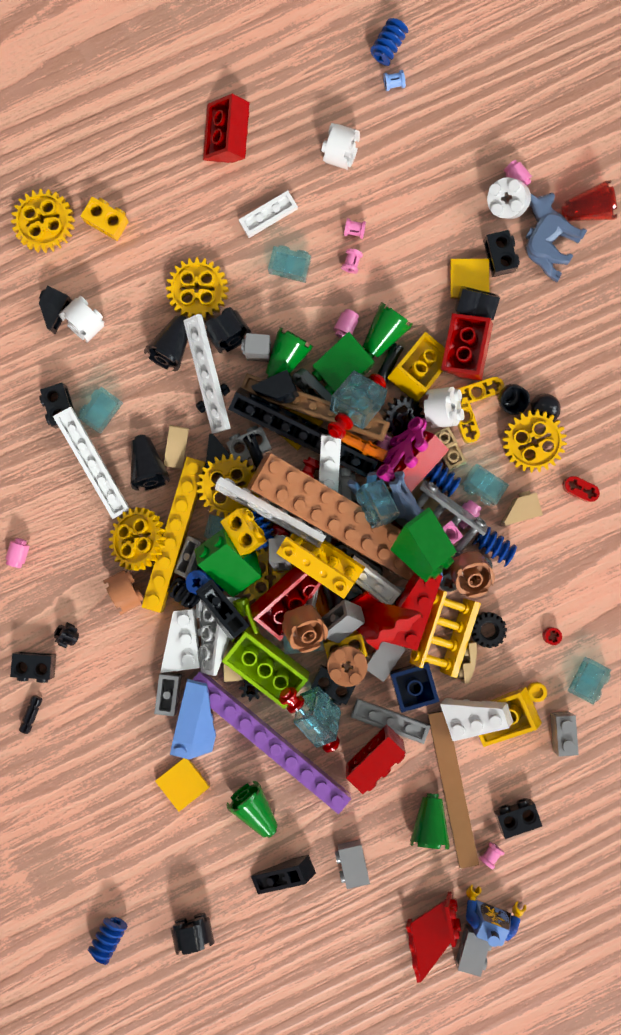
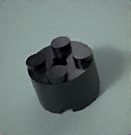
(227, 330)
(192, 934)

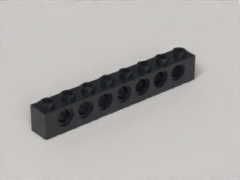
(296, 429)

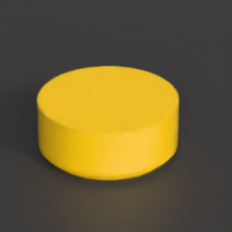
(537, 691)

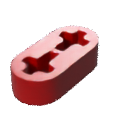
(579, 492)

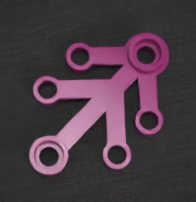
(416, 429)

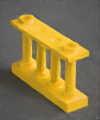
(324, 564)
(459, 639)

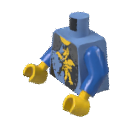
(491, 922)

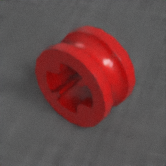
(546, 634)

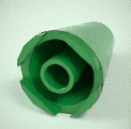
(385, 330)
(286, 353)
(253, 809)
(430, 824)

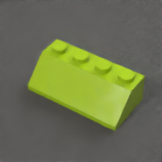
(265, 665)

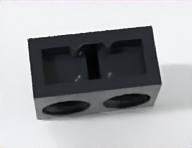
(496, 253)
(63, 402)
(33, 663)
(331, 688)
(518, 824)

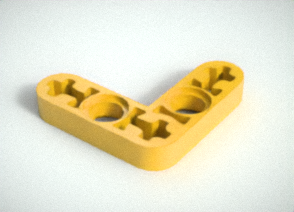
(465, 405)

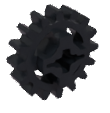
(404, 407)

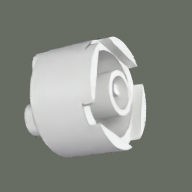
(340, 146)
(501, 190)
(82, 319)
(443, 407)

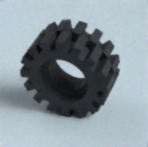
(499, 634)

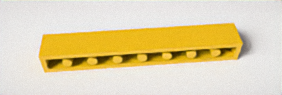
(175, 534)

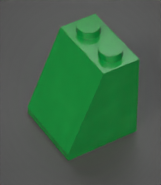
(341, 361)
(424, 546)
(225, 565)

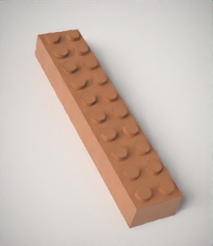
(326, 511)

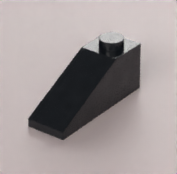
(222, 610)
(284, 875)

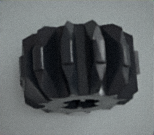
(181, 594)

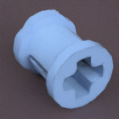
(394, 80)

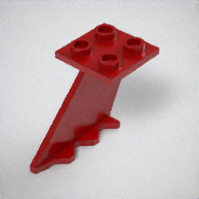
(382, 619)
(432, 935)

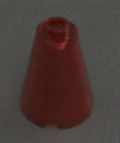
(592, 204)

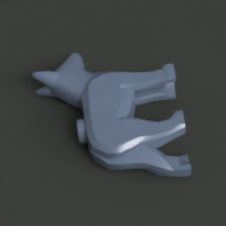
(548, 228)
(400, 494)

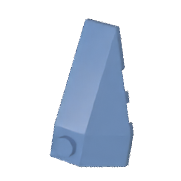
(194, 726)

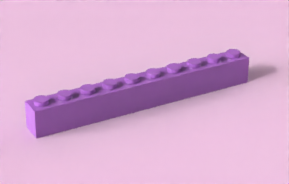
(275, 745)

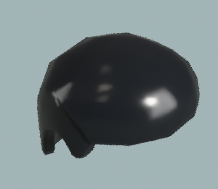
(514, 399)
(546, 403)

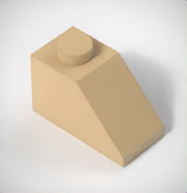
(522, 508)

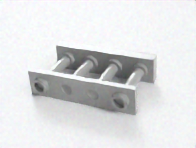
(477, 524)

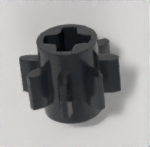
(66, 635)
(249, 694)

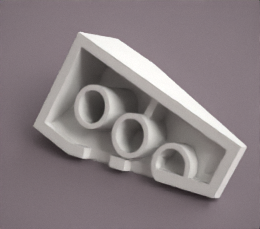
(213, 639)

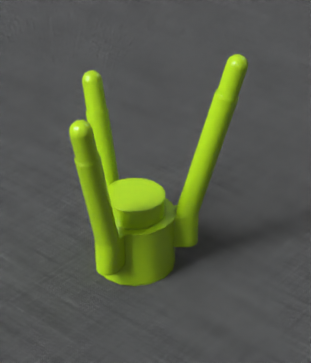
(243, 607)

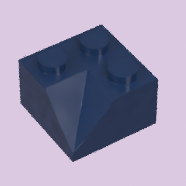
(414, 687)

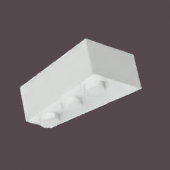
(182, 642)
(475, 718)

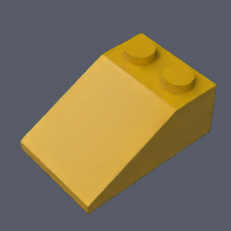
(419, 367)
(523, 714)

